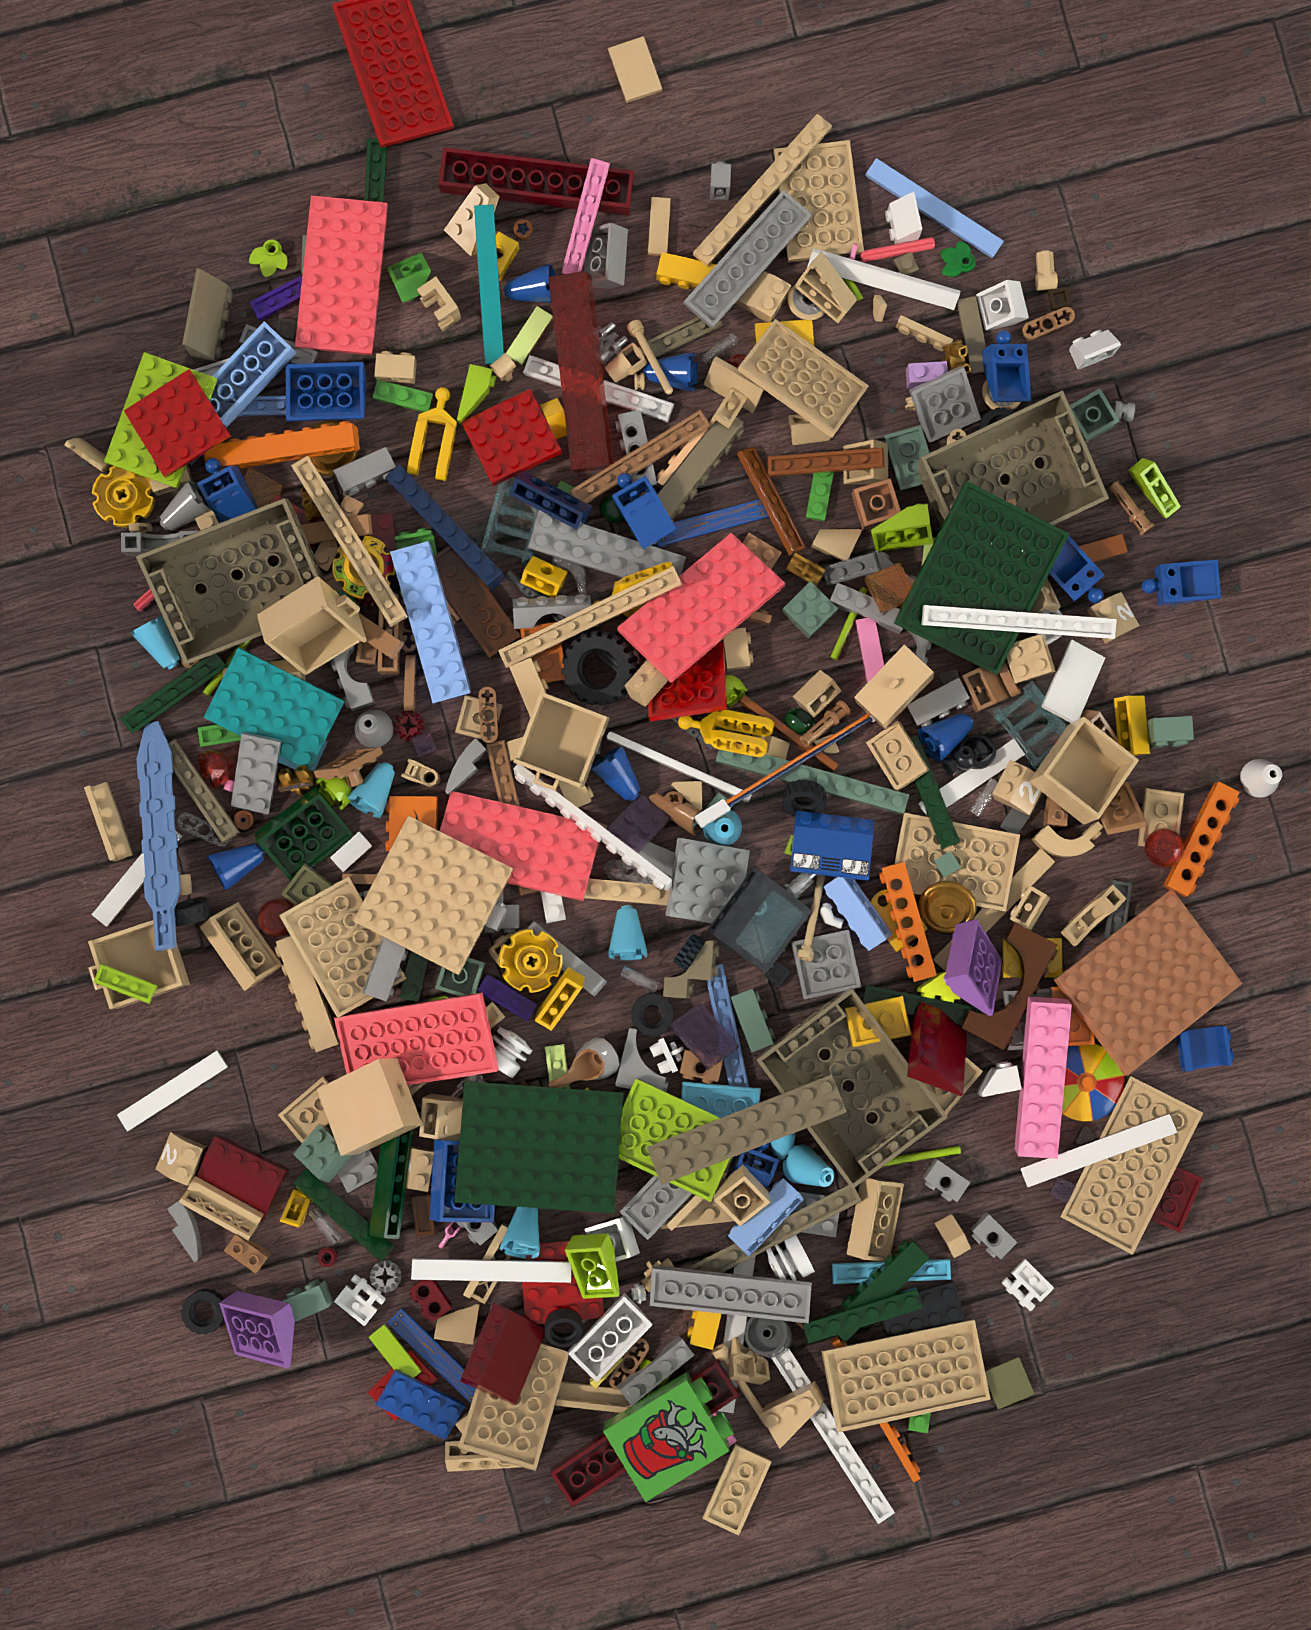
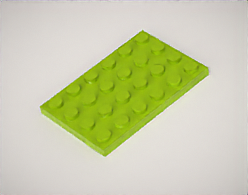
(126, 447)
(656, 1116)

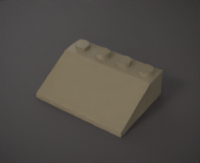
(207, 317)

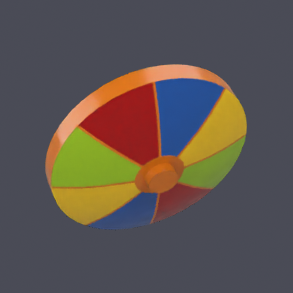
(1091, 1083)

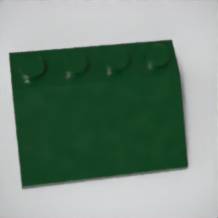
(303, 833)

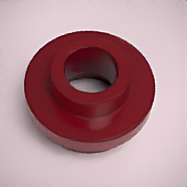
(327, 1263)

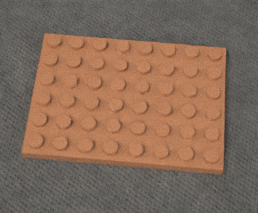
(1148, 982)

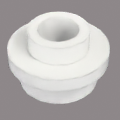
(638, 1293)

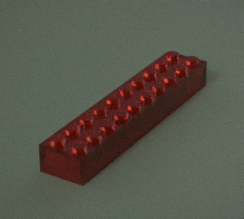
(581, 371)

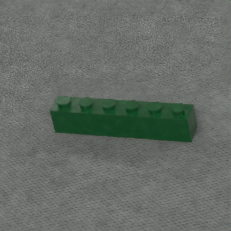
(391, 1187)
(887, 1278)

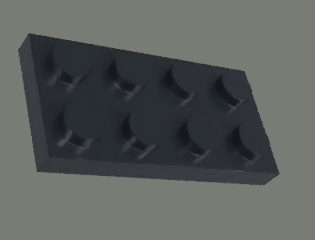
(940, 1308)

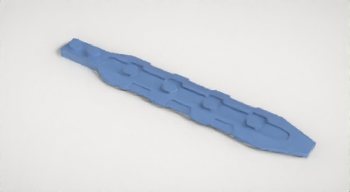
(159, 834)

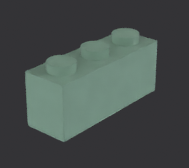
(752, 1019)

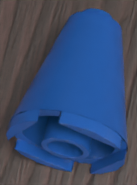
(531, 286)
(679, 370)
(945, 735)
(618, 773)
(236, 863)

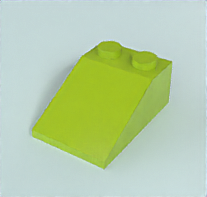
(904, 530)
(594, 1265)

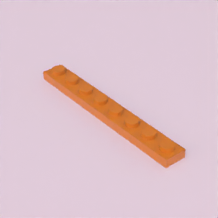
(892, 1435)

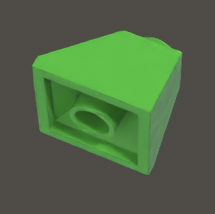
(409, 276)

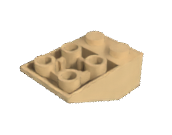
(441, 1117)

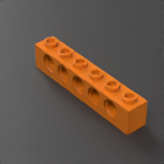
(1230, 799)
(926, 968)

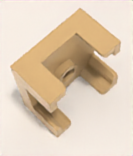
(435, 292)

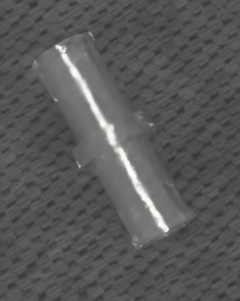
(719, 348)
(984, 798)
(639, 979)
(325, 1226)

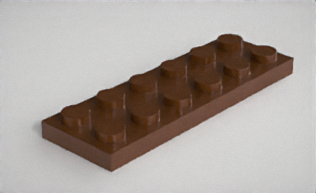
(475, 604)

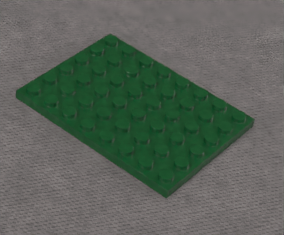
(982, 559)
(539, 1147)

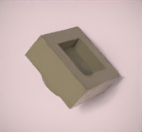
(906, 264)

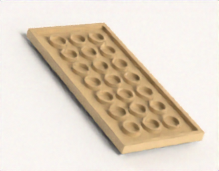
(1123, 1191)
(905, 1375)

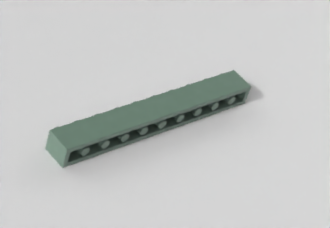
(834, 784)

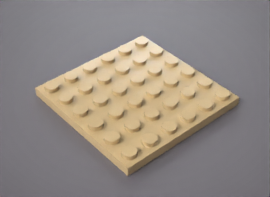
(433, 895)

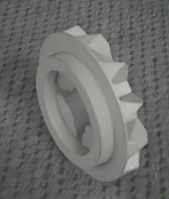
(392, 1269)

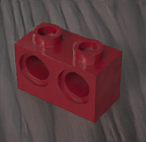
(435, 1294)

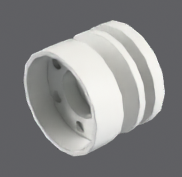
(508, 1050)
(790, 1260)

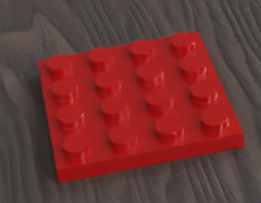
(177, 423)
(511, 437)
(695, 691)
(545, 1297)

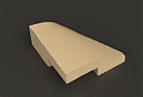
(88, 453)
(836, 542)
(458, 1325)
(747, 1365)

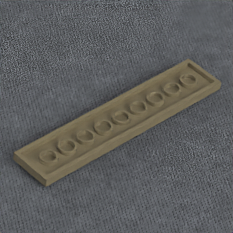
(747, 1129)

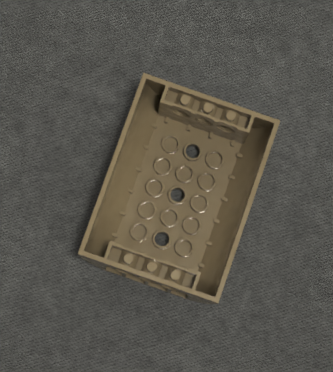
(1010, 447)
(230, 606)
(880, 1086)

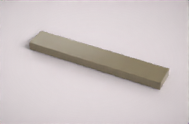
(202, 794)

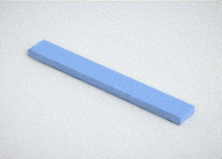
(935, 208)

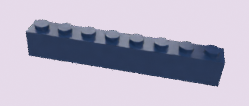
(445, 527)

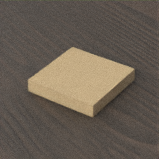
(470, 721)

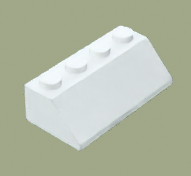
(610, 1337)

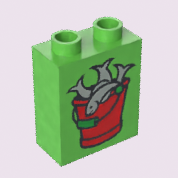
(668, 1435)

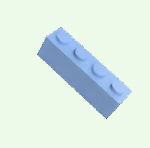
(858, 911)
(759, 1227)

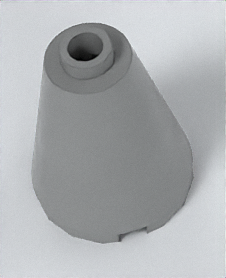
(185, 507)
(378, 733)

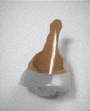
(592, 1062)

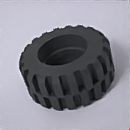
(575, 674)

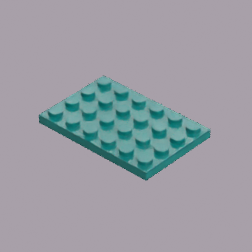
(276, 705)

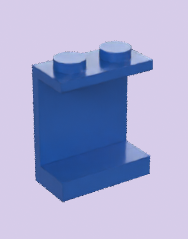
(1204, 1048)

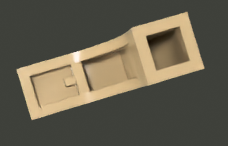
(1060, 847)
(1092, 914)

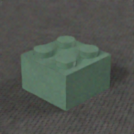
(1094, 415)
(809, 610)
(1170, 730)
(464, 983)
(321, 1154)
(309, 1300)

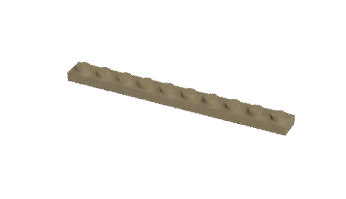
(792, 1225)

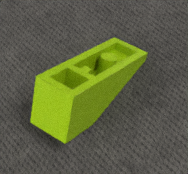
(476, 388)
(1154, 486)

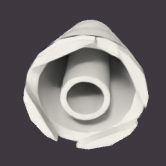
(1260, 777)

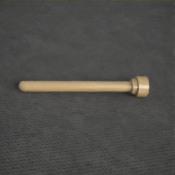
(636, 330)
(805, 952)
(721, 1353)

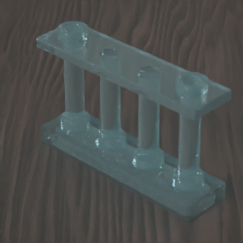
(495, 526)
(1054, 723)

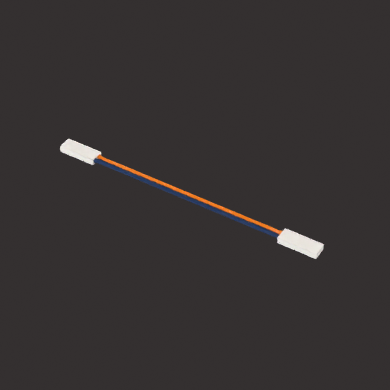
(723, 806)

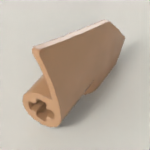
(680, 813)

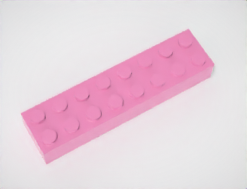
(1042, 1077)

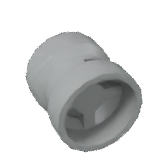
(1124, 411)

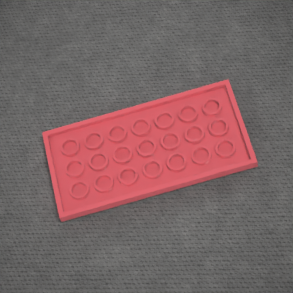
(341, 275)
(701, 612)
(541, 847)
(428, 1038)

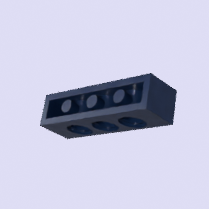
(550, 500)

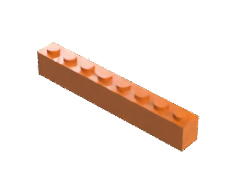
(286, 446)

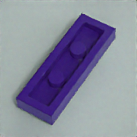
(277, 299)
(507, 997)

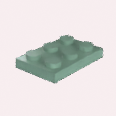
(904, 452)

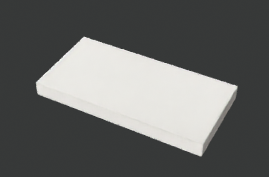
(1073, 682)

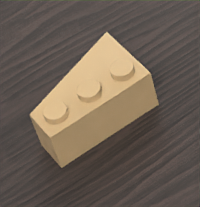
(462, 224)
(826, 288)
(791, 1411)

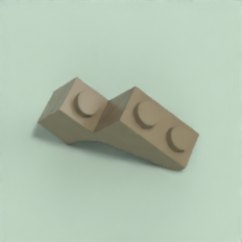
(701, 968)

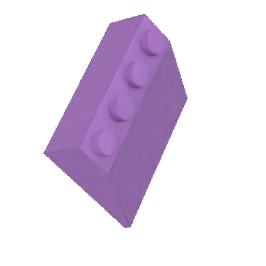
(973, 966)
(259, 1327)

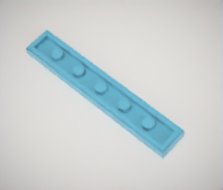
(860, 1271)

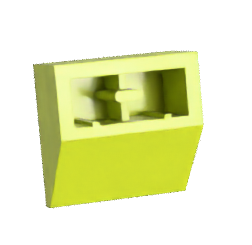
(937, 986)

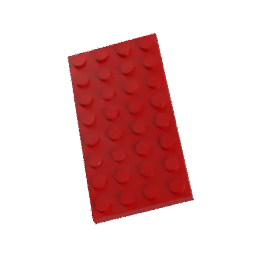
(393, 69)

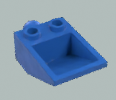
(1007, 373)
(233, 497)
(644, 513)
(1072, 568)
(1188, 581)
(753, 1159)

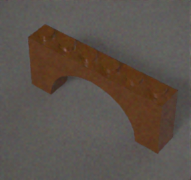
(1034, 957)

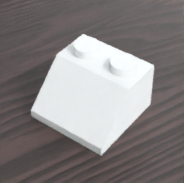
(904, 219)
(1002, 305)
(1094, 349)
(1000, 1080)
(620, 1235)

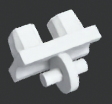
(661, 1047)

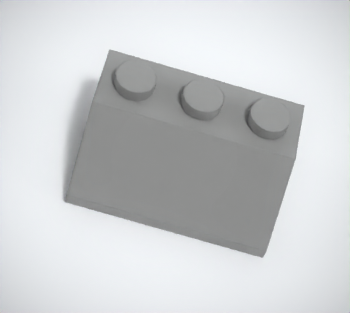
(607, 256)

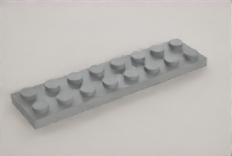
(747, 259)
(597, 548)
(730, 1294)

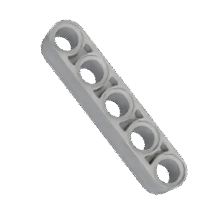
(593, 981)

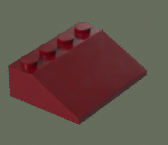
(937, 1050)
(242, 1173)
(503, 1354)

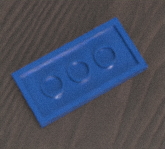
(420, 1404)

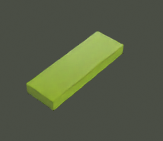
(125, 983)
(394, 1351)

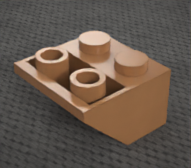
(984, 688)

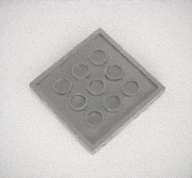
(704, 879)

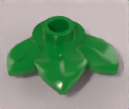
(954, 258)

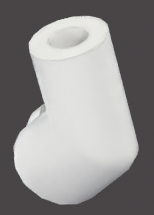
(828, 917)

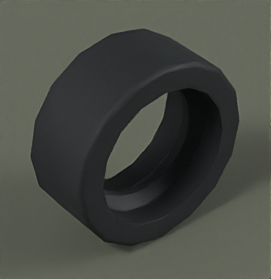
(562, 1339)

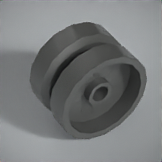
(771, 1346)

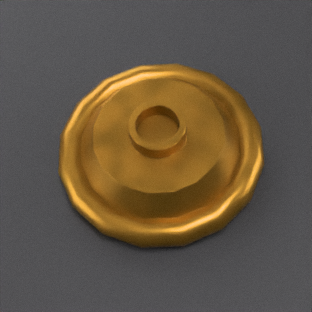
(328, 463)
(946, 905)

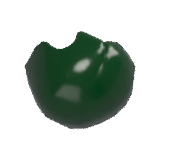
(610, 511)
(799, 720)

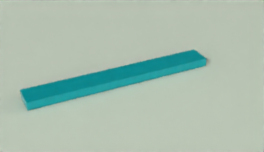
(489, 282)

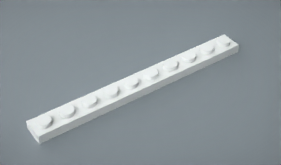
(1018, 621)
(597, 832)
(837, 1442)

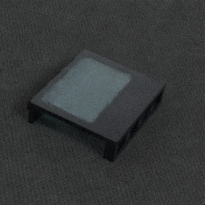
(760, 920)

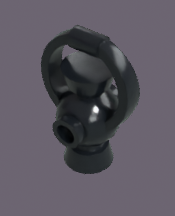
(965, 757)

